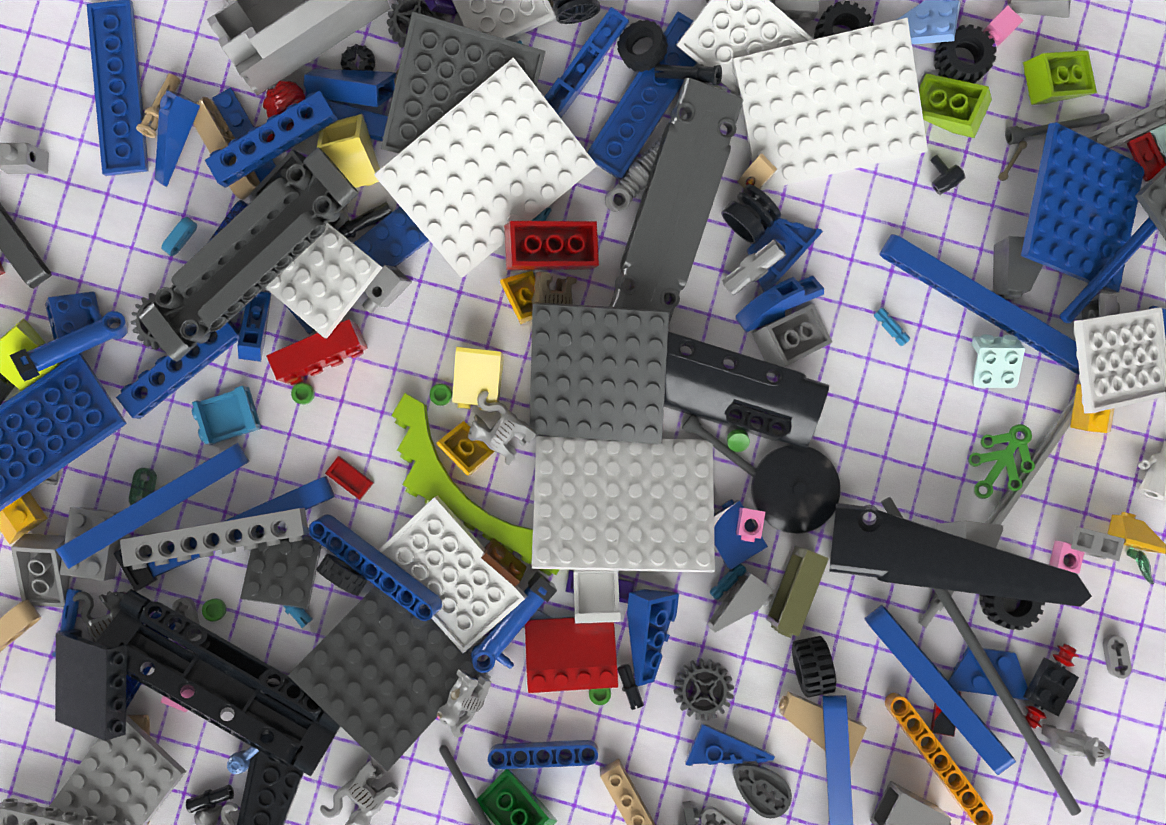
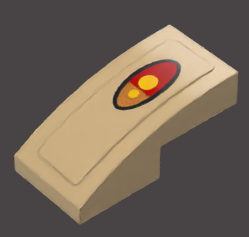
(758, 172)

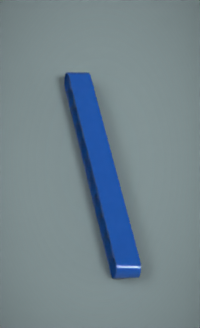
(981, 301)

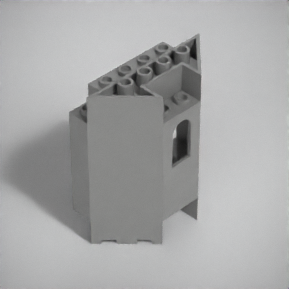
(280, 36)

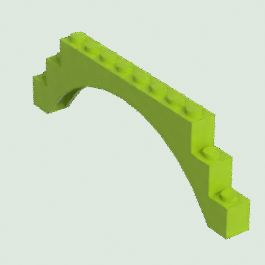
(431, 479)

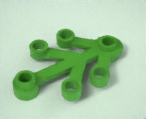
(1003, 458)

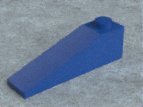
(174, 125)
(648, 622)

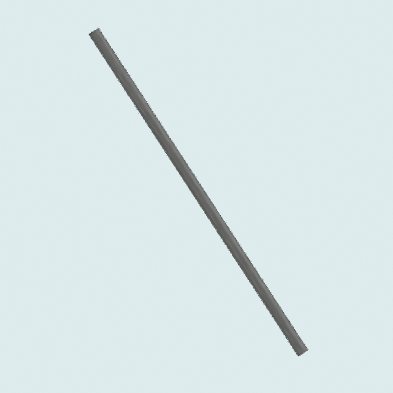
(1000, 688)

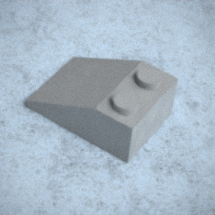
(792, 337)
(38, 569)
(743, 599)

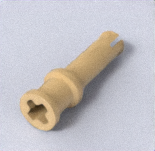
(152, 113)

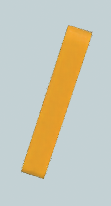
(945, 767)

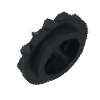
(363, 52)

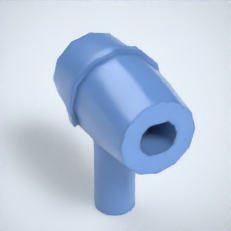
(240, 761)

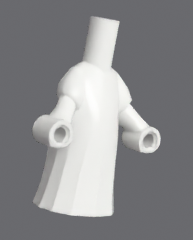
(1155, 478)

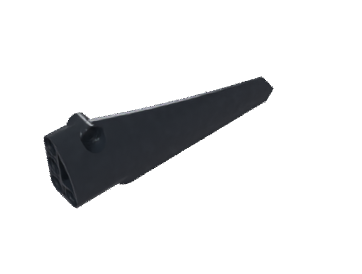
(930, 558)

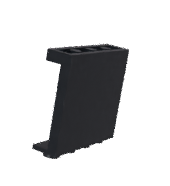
(90, 685)

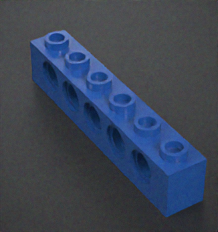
(266, 151)
(131, 394)

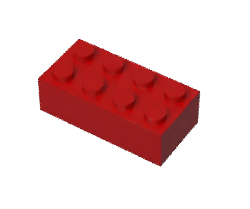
(551, 245)
(316, 353)

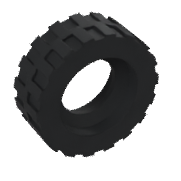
(634, 33)
(341, 574)

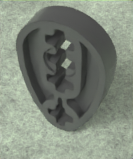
(772, 781)

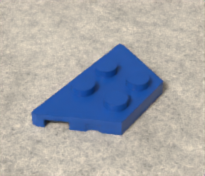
(794, 239)
(971, 678)

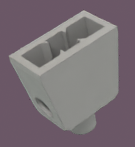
(16, 159)
(389, 282)

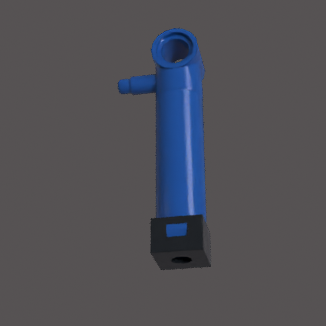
(32, 361)
(538, 591)

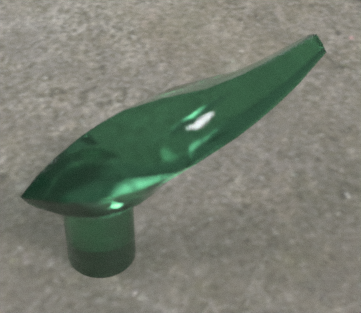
(1143, 563)

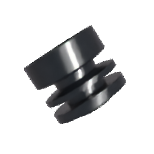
(575, 10)
(751, 213)

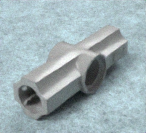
(754, 267)

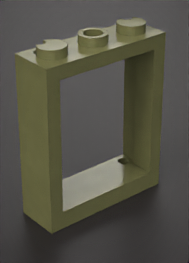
(796, 591)

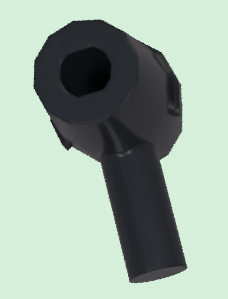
(949, 176)

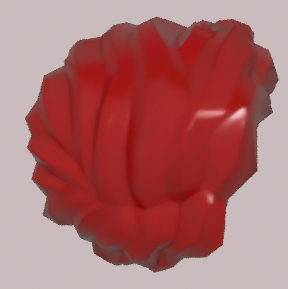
(281, 97)

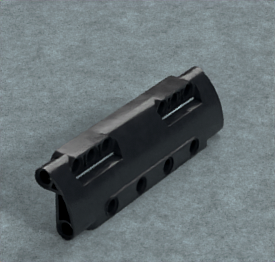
(706, 389)
(222, 682)

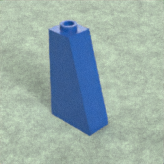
(351, 86)

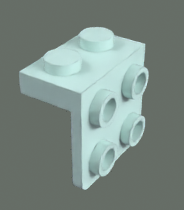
(997, 361)

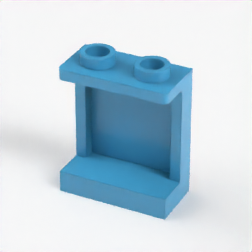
(226, 416)

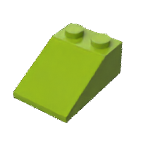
(1059, 76)
(954, 104)

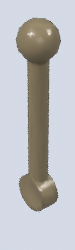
(1004, 175)

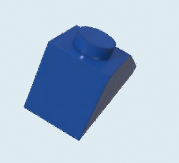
(254, 328)

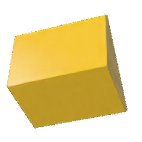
(520, 292)
(465, 453)

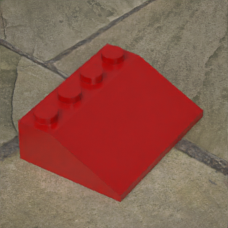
(570, 655)

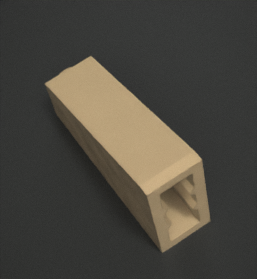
(809, 719)

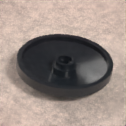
(796, 489)

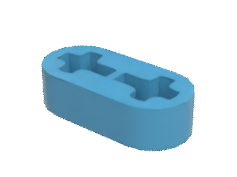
(179, 236)

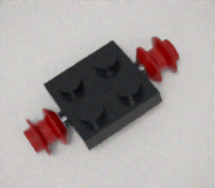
(1051, 686)

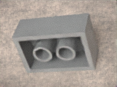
(102, 563)

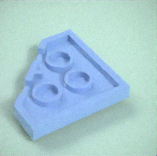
(933, 21)

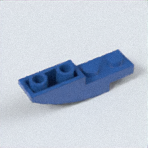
(773, 302)

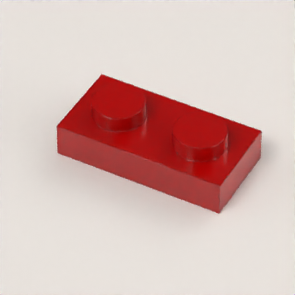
(1147, 154)

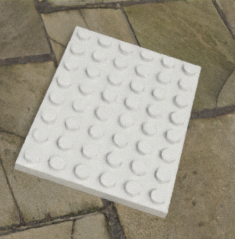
(832, 103)
(484, 165)
(623, 505)

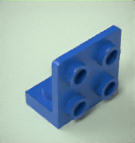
(69, 312)

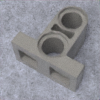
(1097, 544)

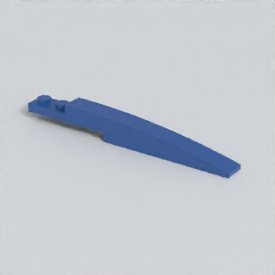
(586, 62)

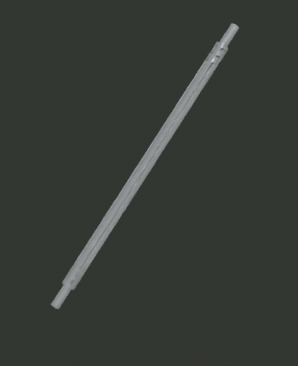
(1012, 497)

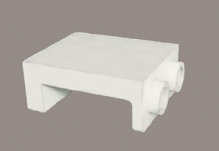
(596, 596)

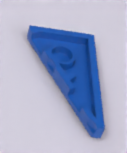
(715, 747)

